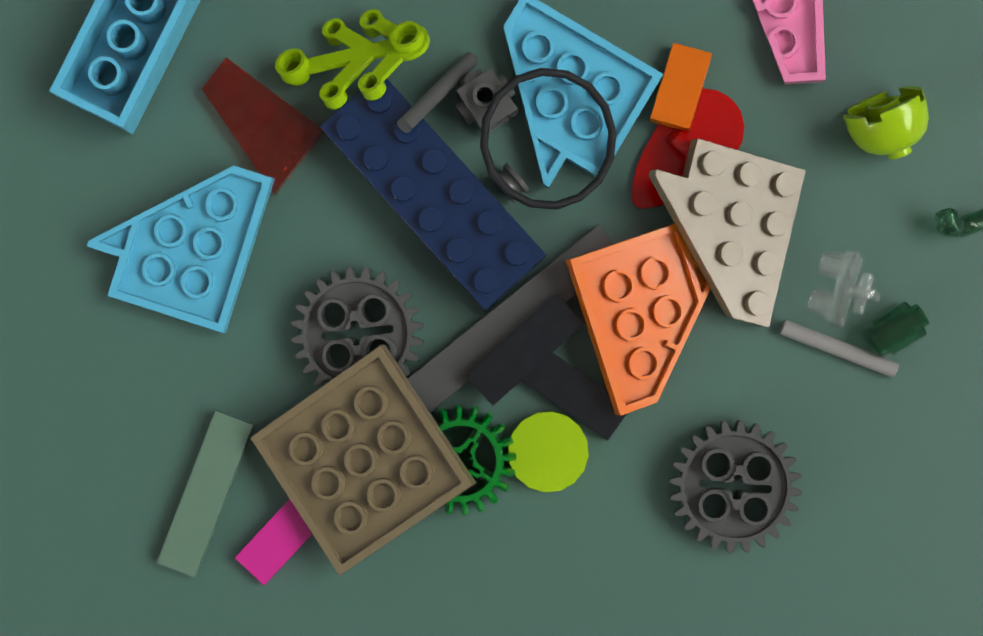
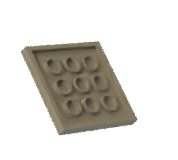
(362, 459)

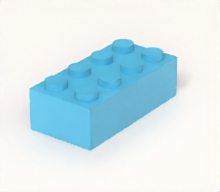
(122, 57)

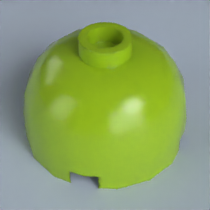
(889, 122)

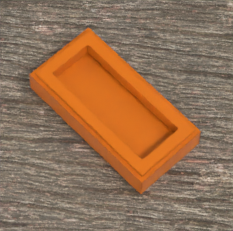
(681, 87)

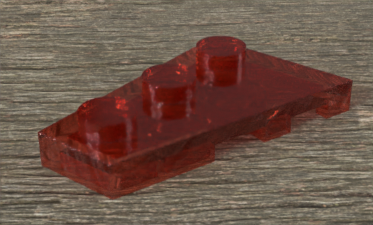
(263, 123)

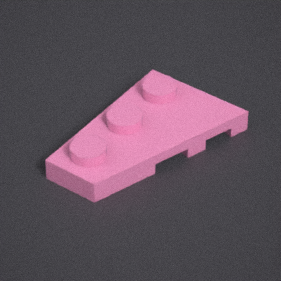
(795, 38)

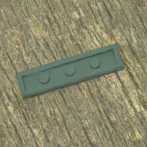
(205, 493)

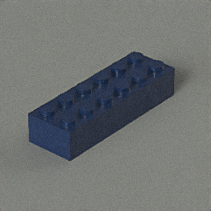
(434, 195)

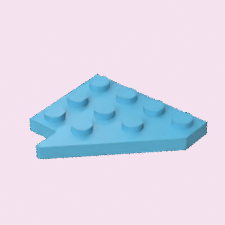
(559, 113)
(190, 249)

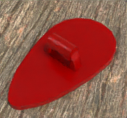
(715, 121)

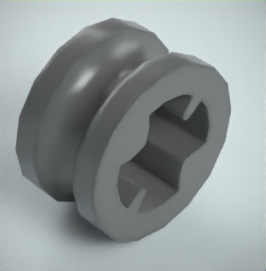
(513, 180)

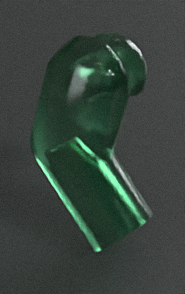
(960, 227)

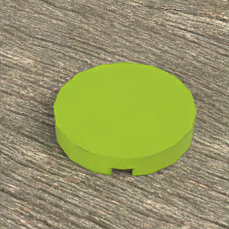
(548, 451)

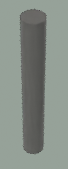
(437, 92)

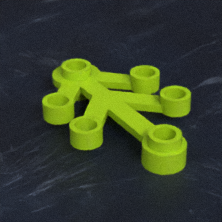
(403, 43)

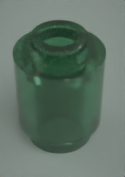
(897, 329)

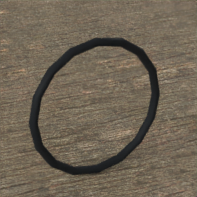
(485, 137)

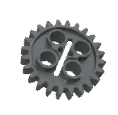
(353, 296)
(738, 449)

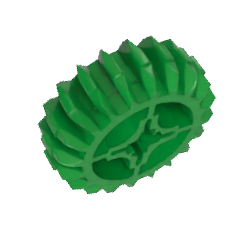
(490, 478)

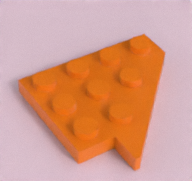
(639, 311)

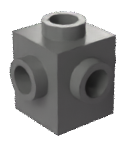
(484, 84)

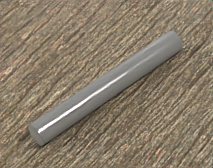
(839, 348)

